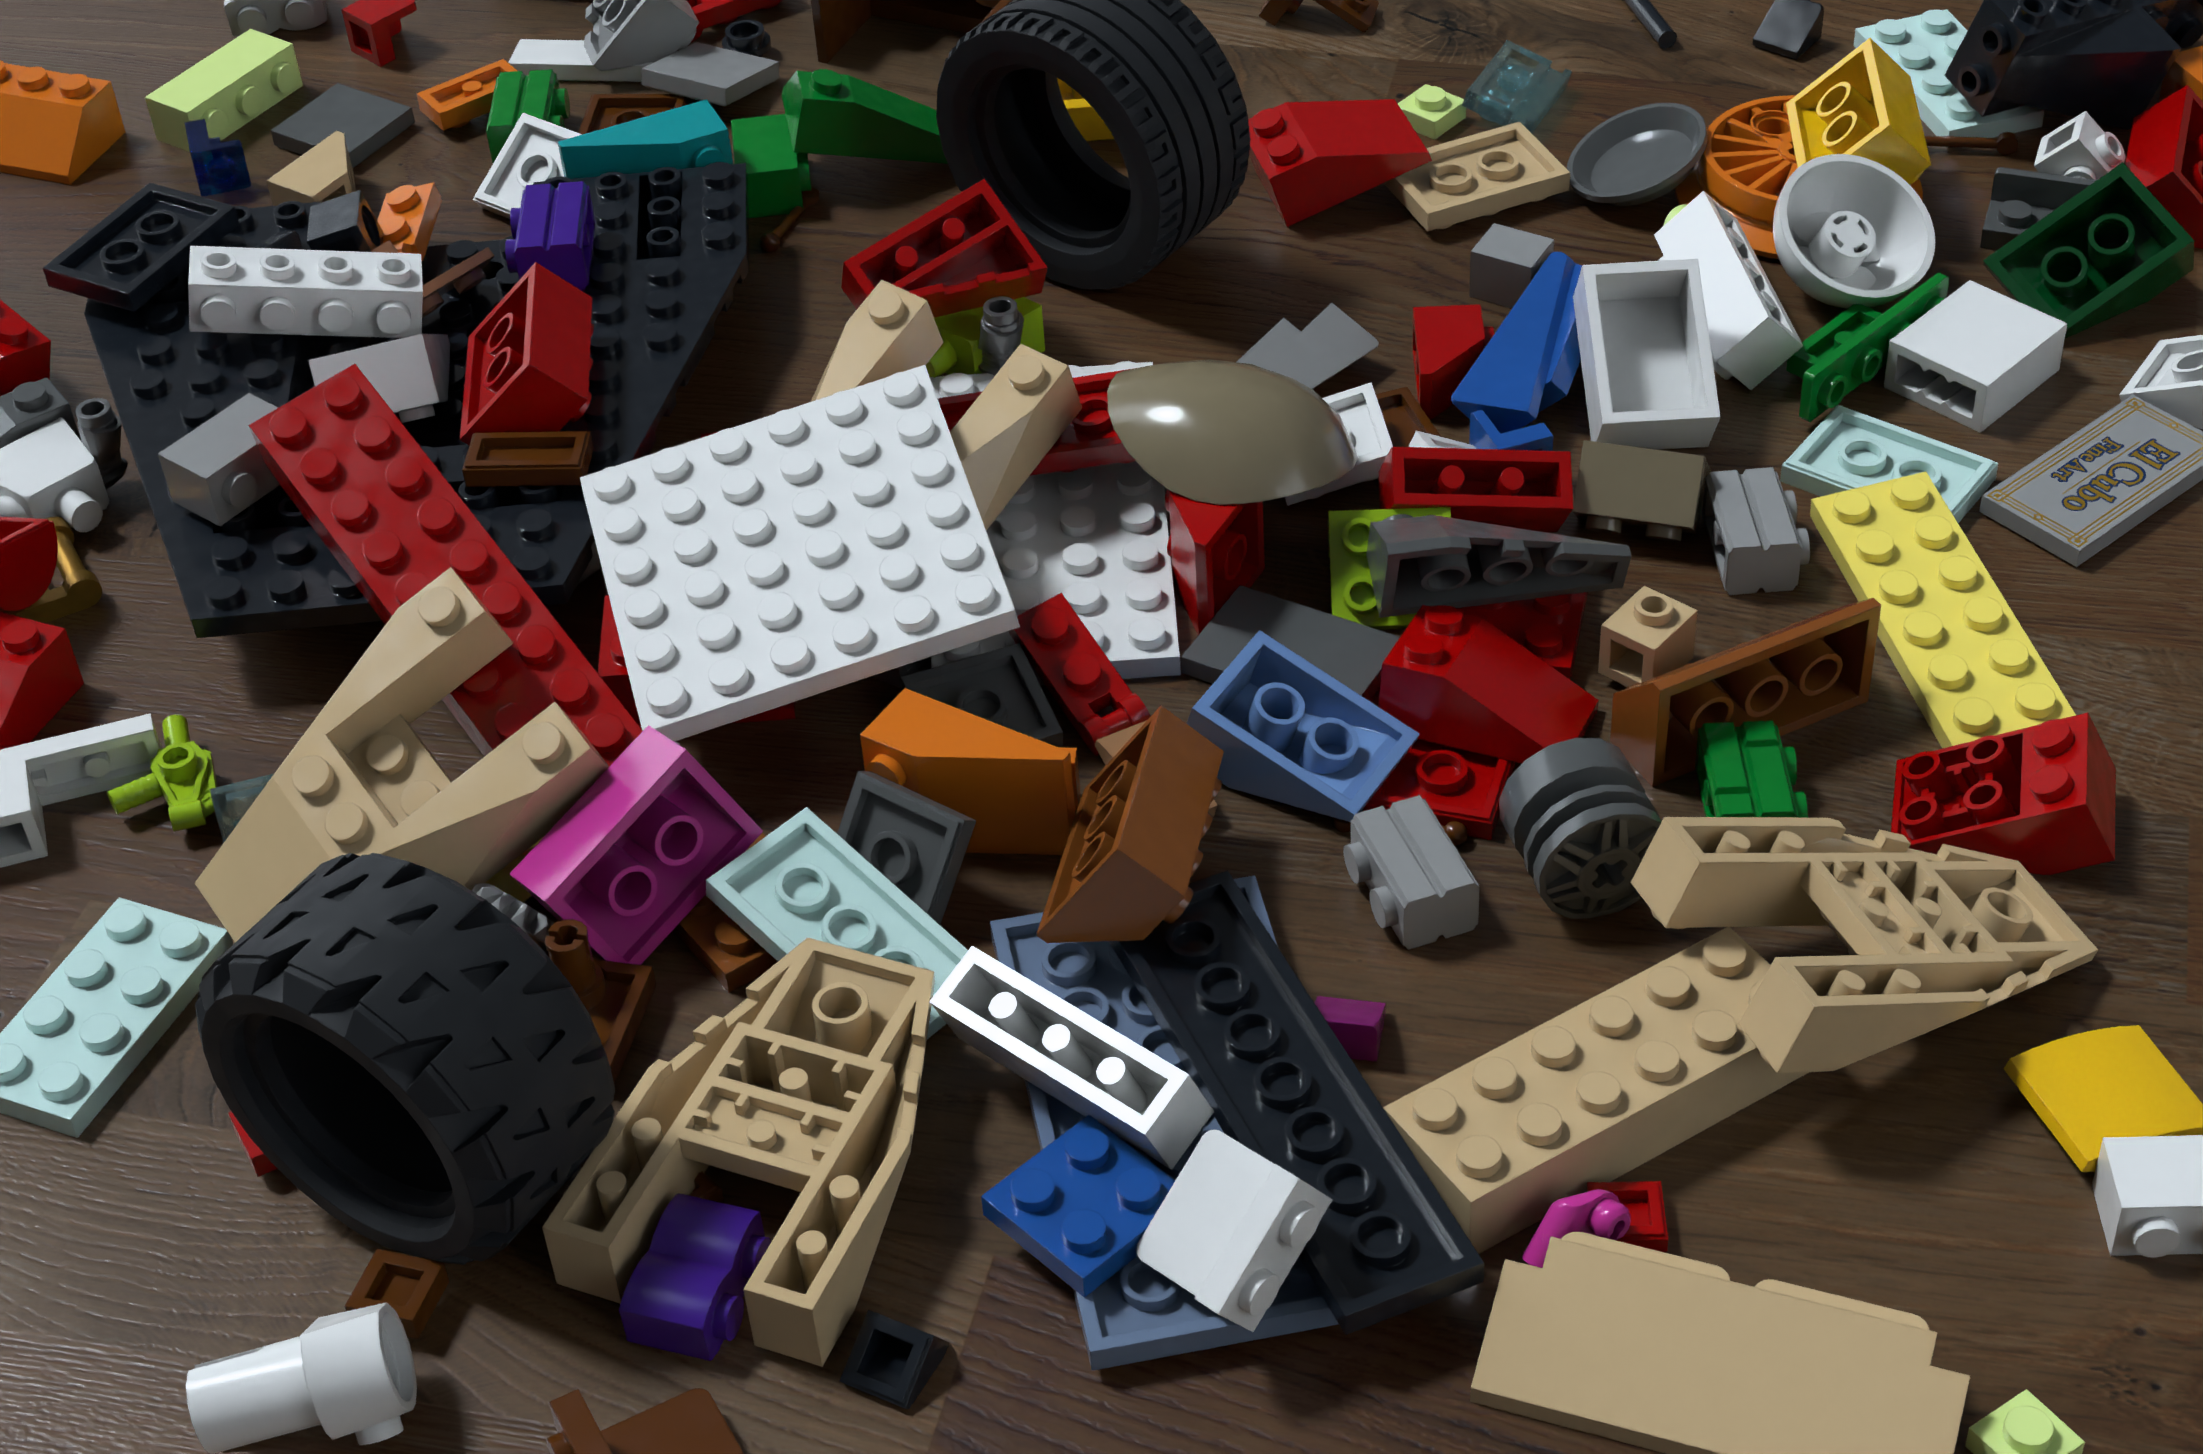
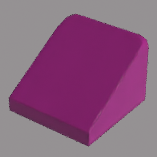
(1355, 1024)

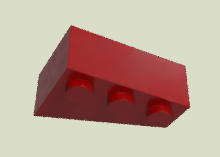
(952, 256)

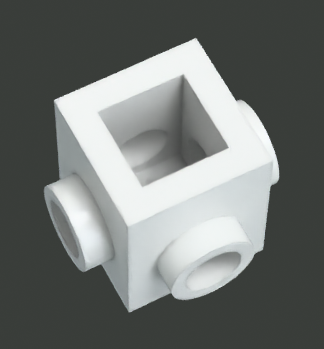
(2079, 150)

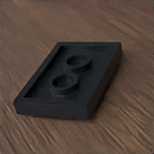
(140, 246)

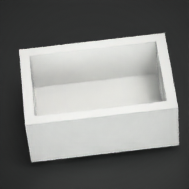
(1646, 354)

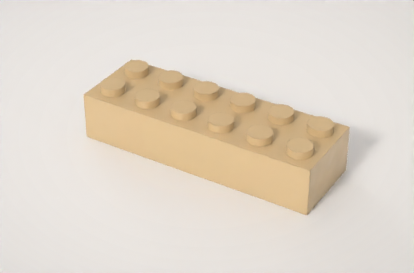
(1592, 1090)

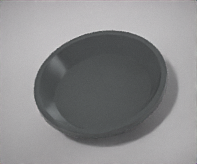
(1638, 154)

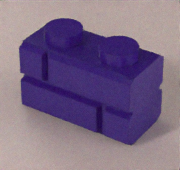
(554, 231)

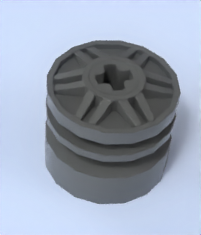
(1580, 825)

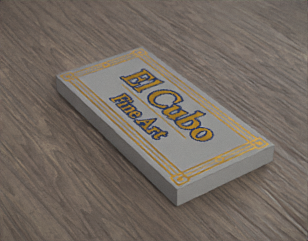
(2100, 481)

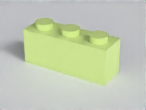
(226, 88)

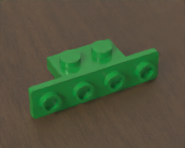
(1855, 347)

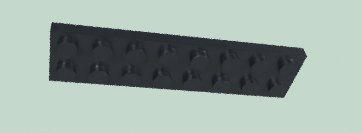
(1300, 1103)

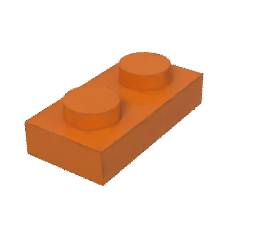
(462, 98)

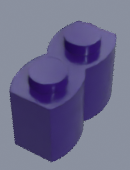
(693, 1277)

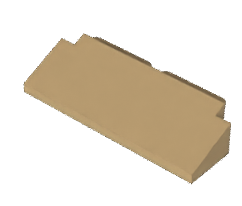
(1708, 1365)

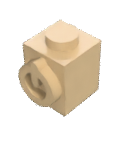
(1647, 638)

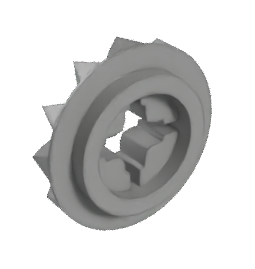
(528, 919)

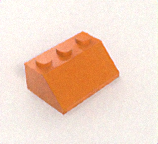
(54, 122)

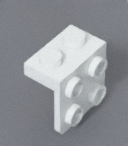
(1232, 1228)

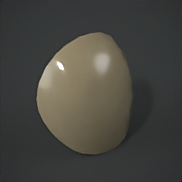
(1228, 431)

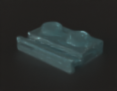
(1516, 87)

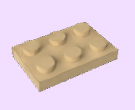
(1480, 177)

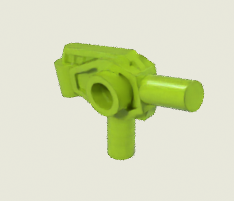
(179, 774)

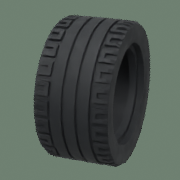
(1154, 85)

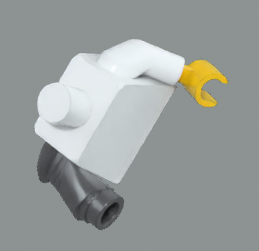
(59, 473)

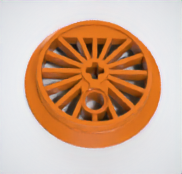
(1747, 166)

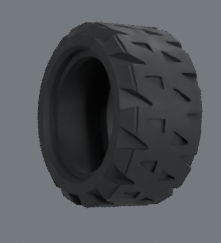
(406, 1057)

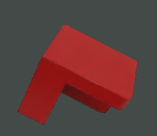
(373, 24)

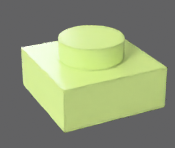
(1433, 110)
(2023, 1428)

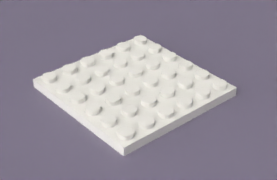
(794, 555)

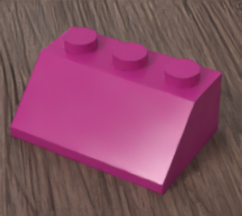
(637, 849)

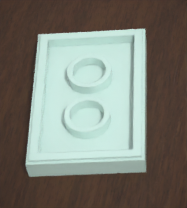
(1860, 450)

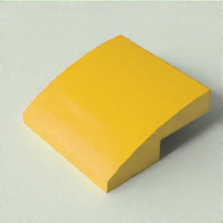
(2105, 1087)

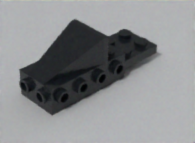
(2072, 55)

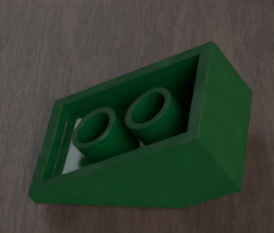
(2096, 254)

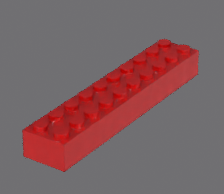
(400, 528)

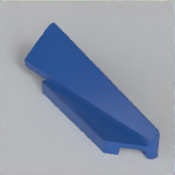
(1530, 354)

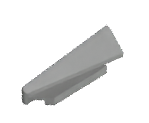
(1315, 352)

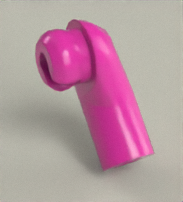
(1590, 1212)

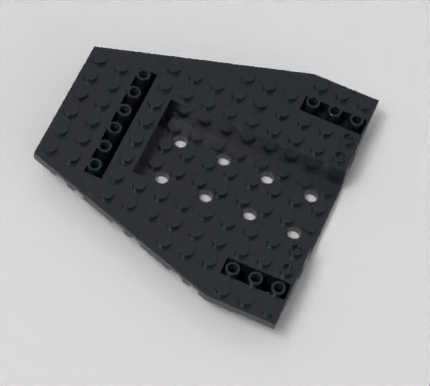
(657, 280)

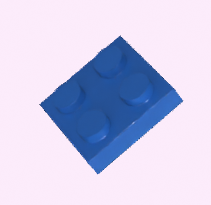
(1080, 1204)

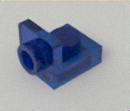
(217, 164)

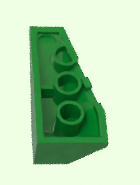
(857, 119)

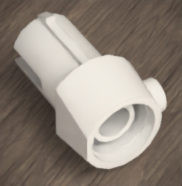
(340, 1373)

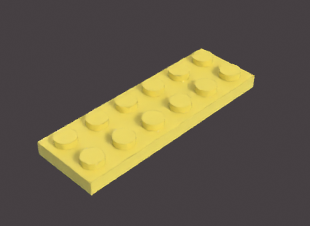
(1938, 610)

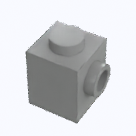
(1506, 264)

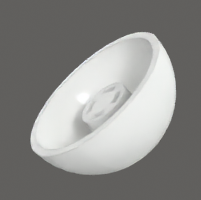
(1852, 231)

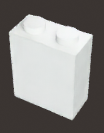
(1974, 355)

